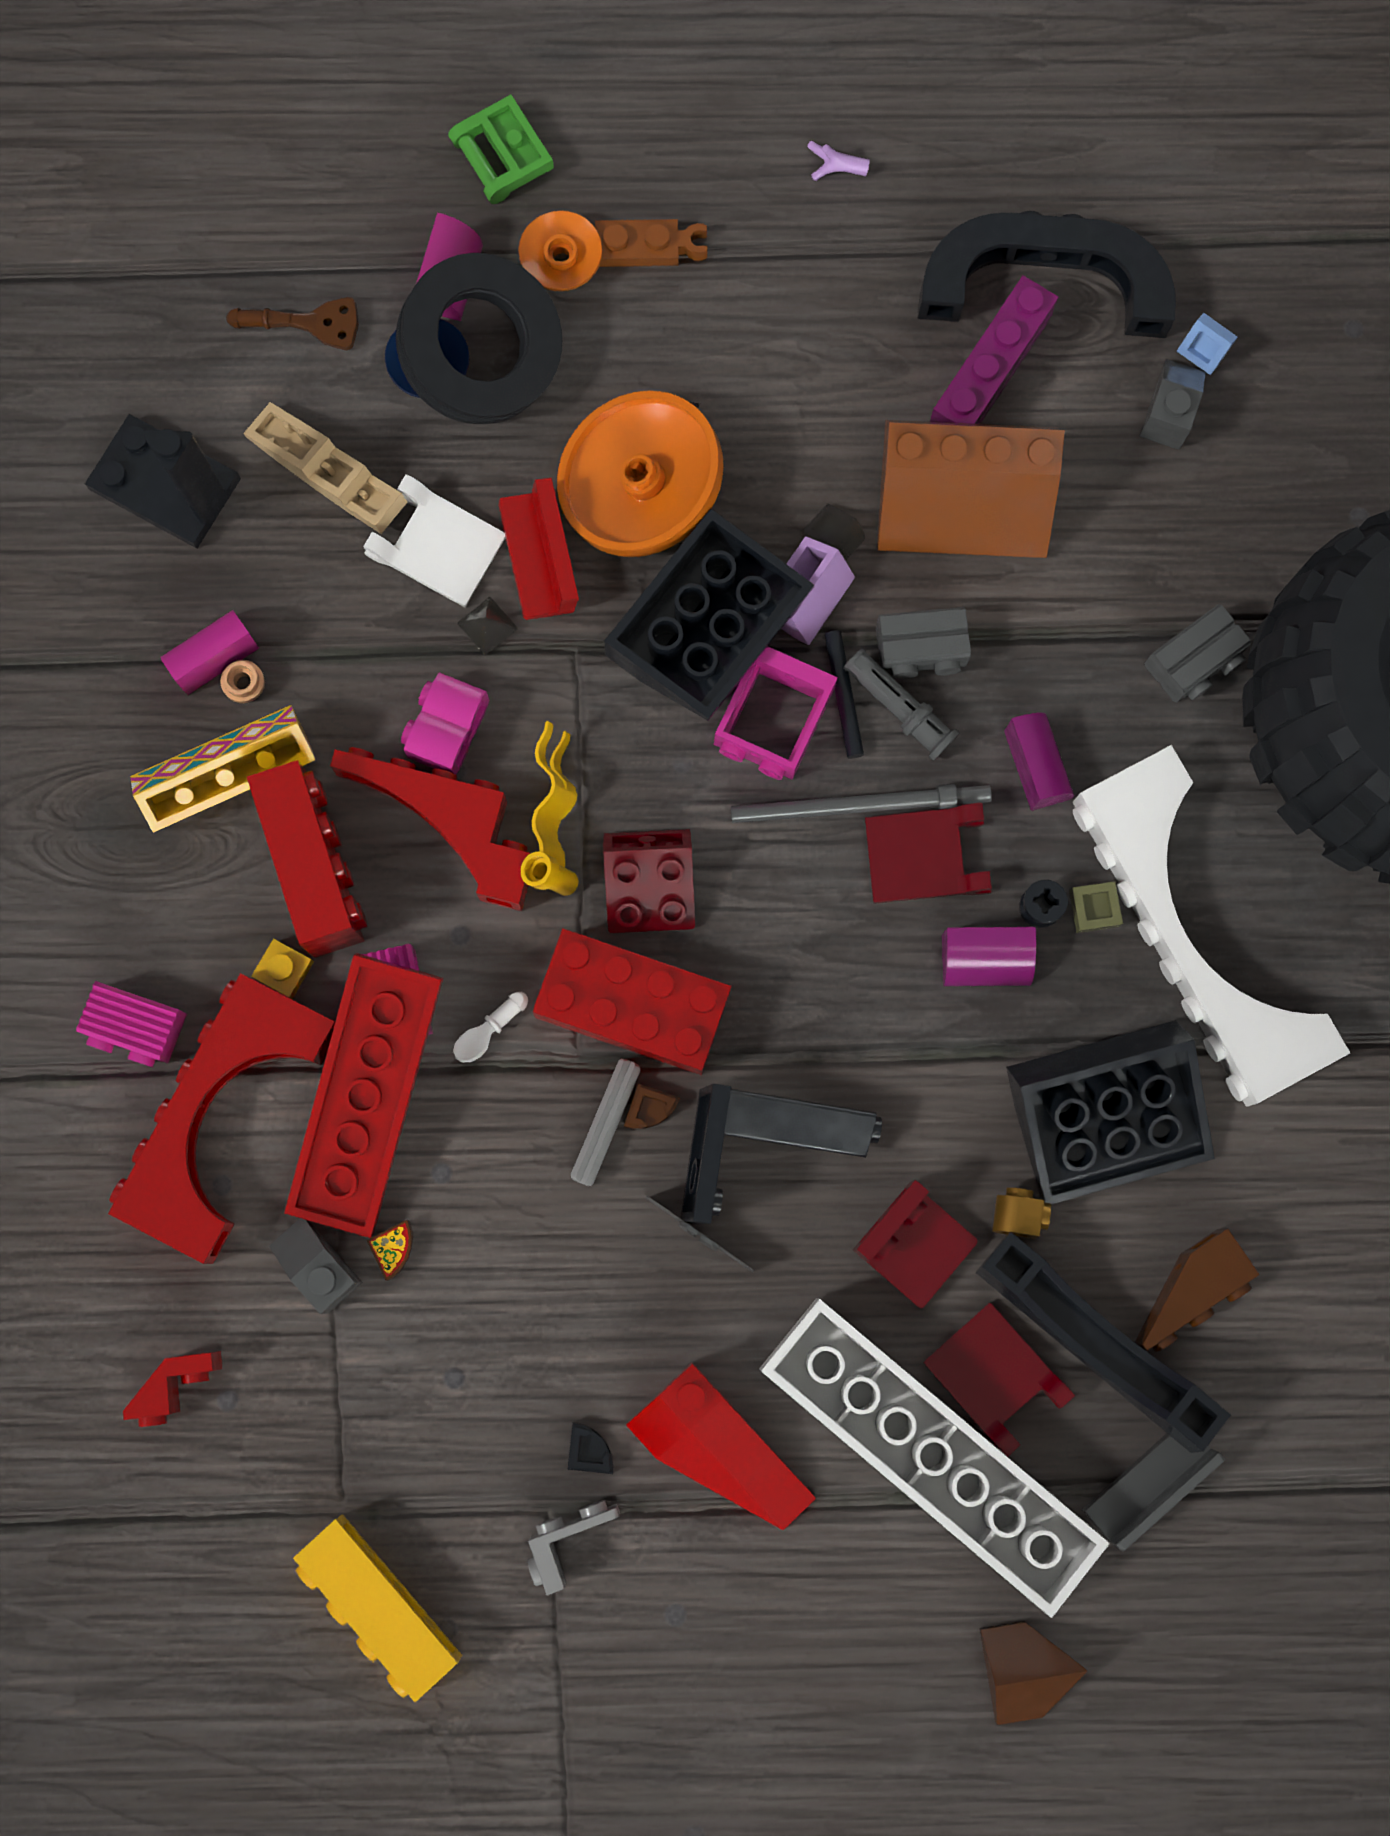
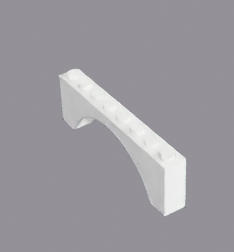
(1256, 1043)

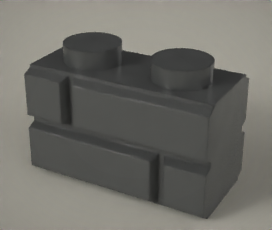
(923, 642)
(1198, 654)

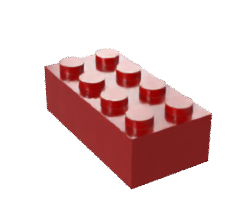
(306, 859)
(631, 1001)

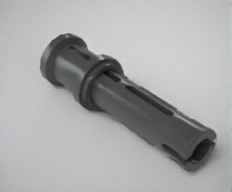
(916, 717)

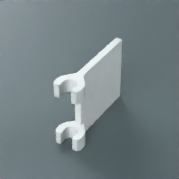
(439, 544)

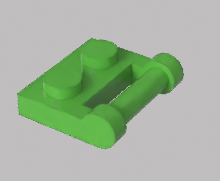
(512, 141)

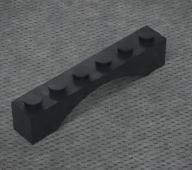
(1139, 1377)

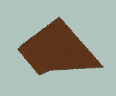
(1025, 1672)

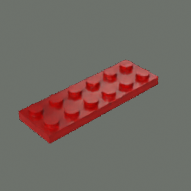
(363, 1095)

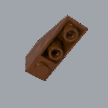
(1199, 1280)

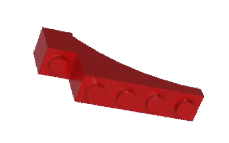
(459, 811)

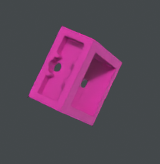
(789, 673)

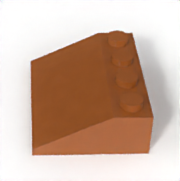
(969, 488)

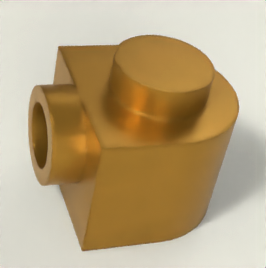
(1021, 1214)

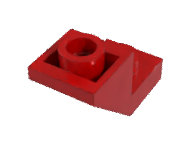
(161, 1392)

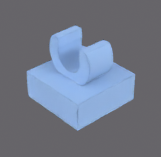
(1207, 343)

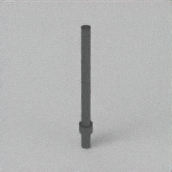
(943, 797)

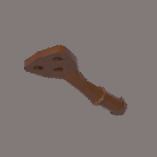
(312, 322)

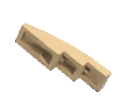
(325, 467)

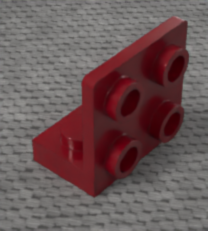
(649, 881)
(915, 1244)

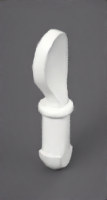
(476, 1040)

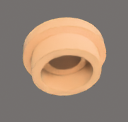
(234, 672)

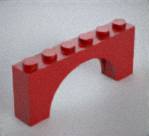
(164, 1185)

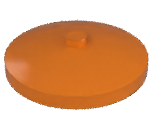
(640, 473)

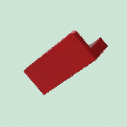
(539, 552)

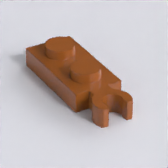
(648, 242)

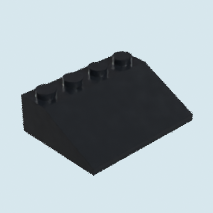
(707, 616)
(1112, 1111)

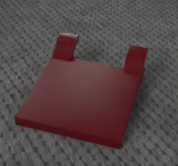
(922, 854)
(994, 1374)

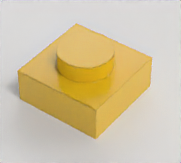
(282, 969)

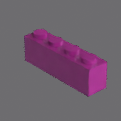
(996, 355)

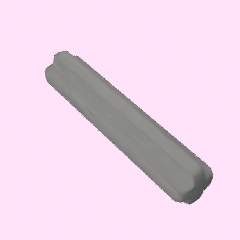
(605, 1122)

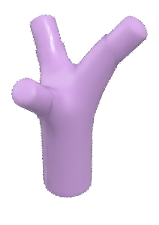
(837, 162)

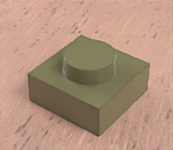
(1095, 907)

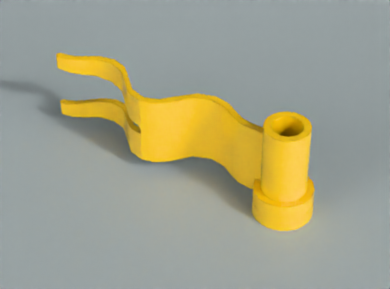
(547, 867)

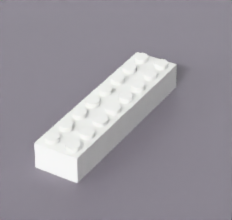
(934, 1457)

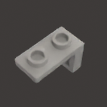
(545, 1564)

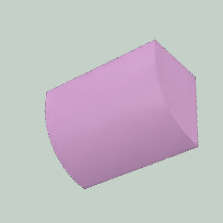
(831, 578)

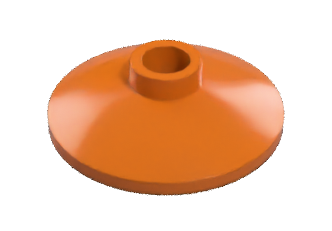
(558, 234)

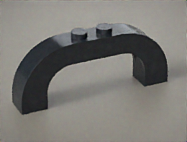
(1055, 243)

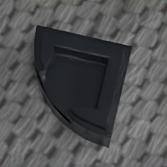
(589, 1451)

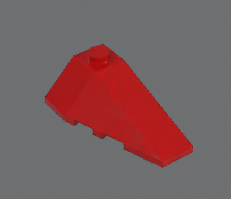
(710, 1442)

